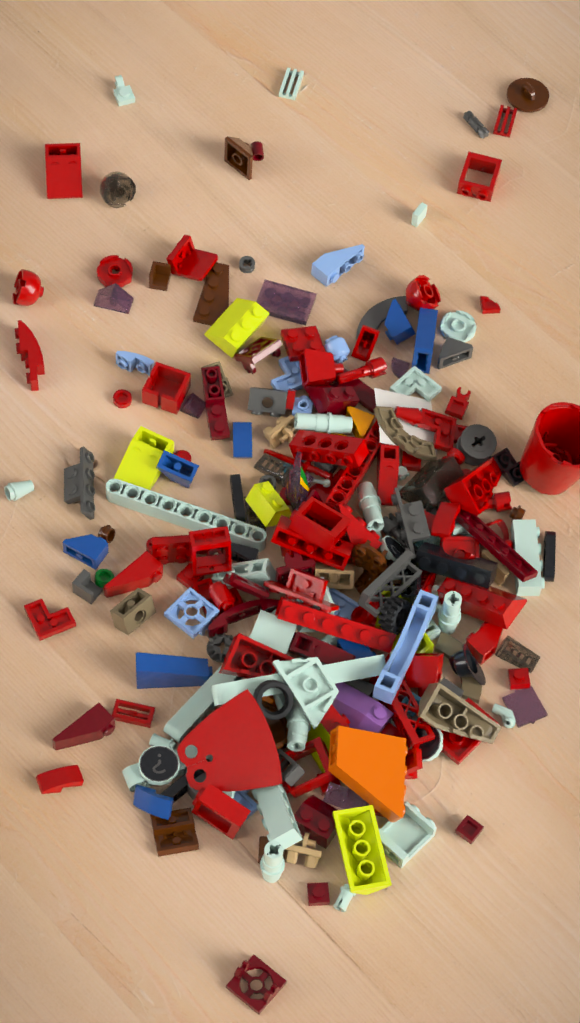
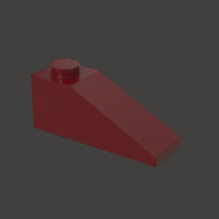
(88, 728)

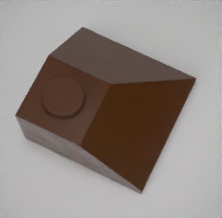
(239, 156)

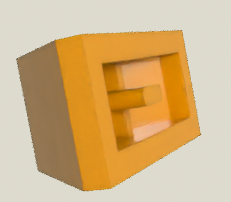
(361, 421)

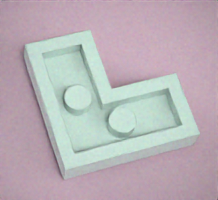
(416, 381)

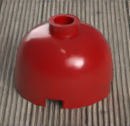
(27, 288)
(422, 294)

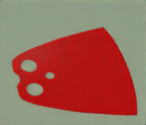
(240, 748)

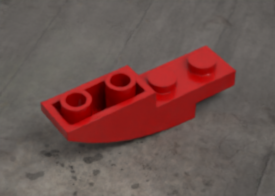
(30, 353)

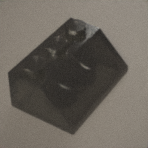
(430, 482)

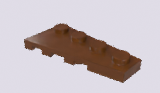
(214, 295)

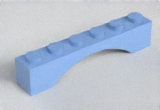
(406, 647)

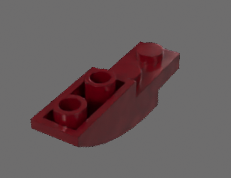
(215, 403)
(309, 647)

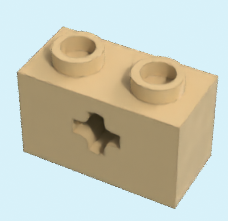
(336, 578)

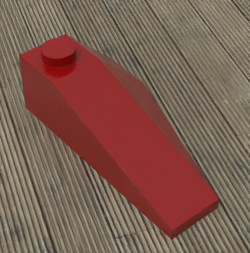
(475, 487)

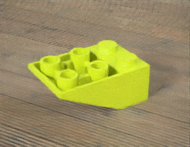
(143, 457)

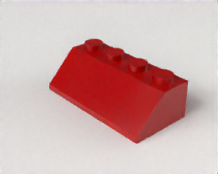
(485, 604)

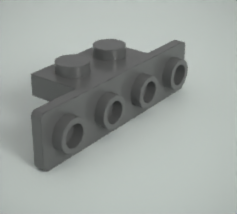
(80, 483)
(412, 521)

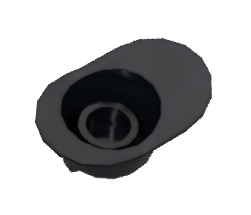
(466, 665)

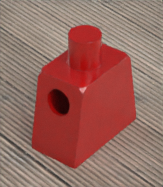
(318, 367)
(424, 670)

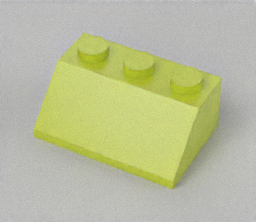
(236, 325)

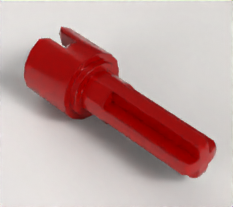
(372, 368)
(500, 502)

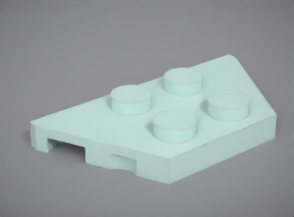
(309, 685)

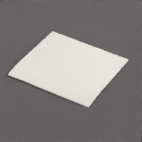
(391, 399)

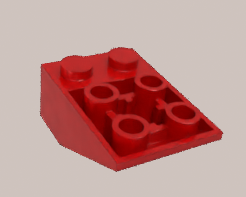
(63, 170)

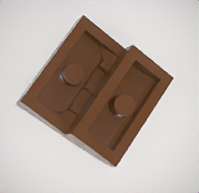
(175, 834)

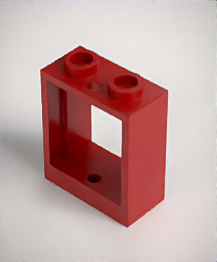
(484, 164)
(315, 532)
(206, 540)
(311, 746)
(220, 810)

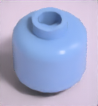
(338, 347)

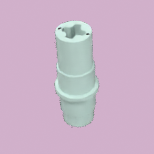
(325, 423)
(370, 506)
(450, 612)
(298, 729)
(272, 862)

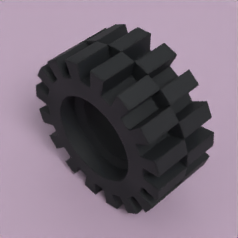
(394, 615)

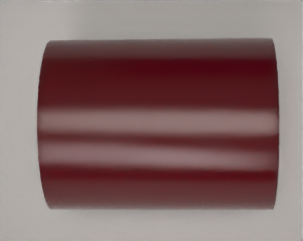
(257, 151)

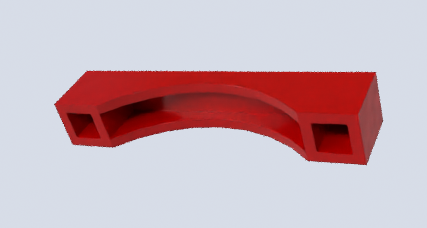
(334, 625)

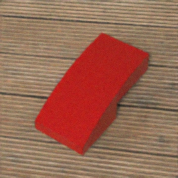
(445, 519)
(55, 779)

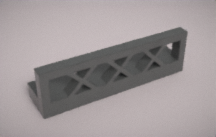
(385, 579)

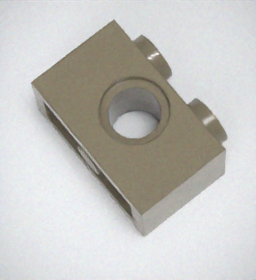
(133, 611)

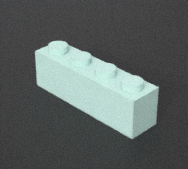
(525, 543)
(277, 815)

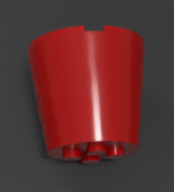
(553, 449)

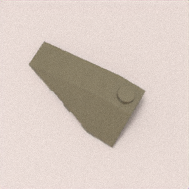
(452, 714)

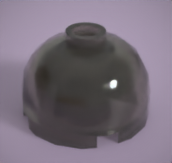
(117, 189)

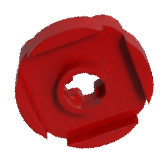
(113, 262)

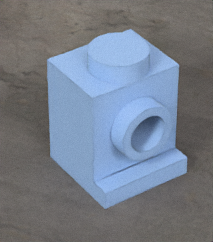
(302, 405)

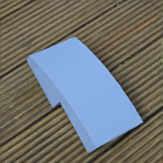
(131, 360)

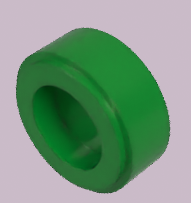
(102, 577)

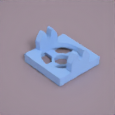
(191, 595)

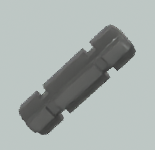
(476, 124)

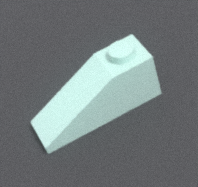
(254, 570)

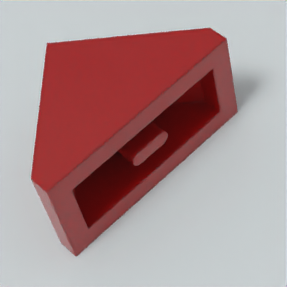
(365, 343)

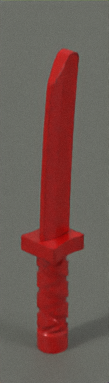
(305, 466)

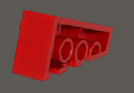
(250, 658)

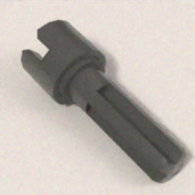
(392, 529)

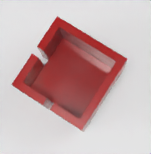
(166, 388)

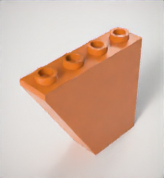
(371, 767)

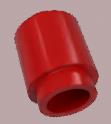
(221, 596)

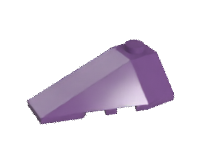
(361, 709)

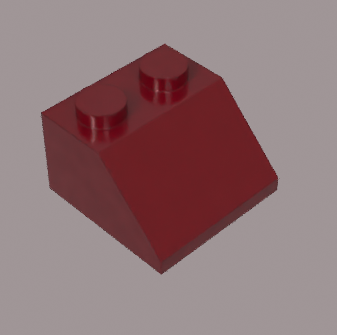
(332, 398)
(317, 819)

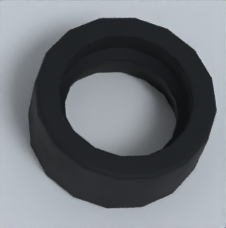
(287, 706)

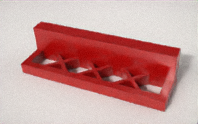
(405, 724)

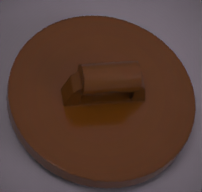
(527, 95)

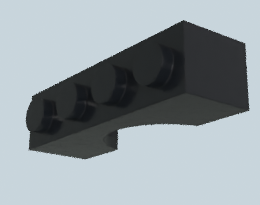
(472, 571)

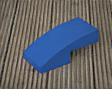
(242, 440)
(153, 803)

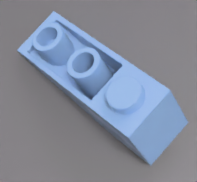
(333, 264)

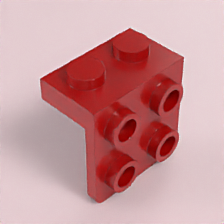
(190, 262)

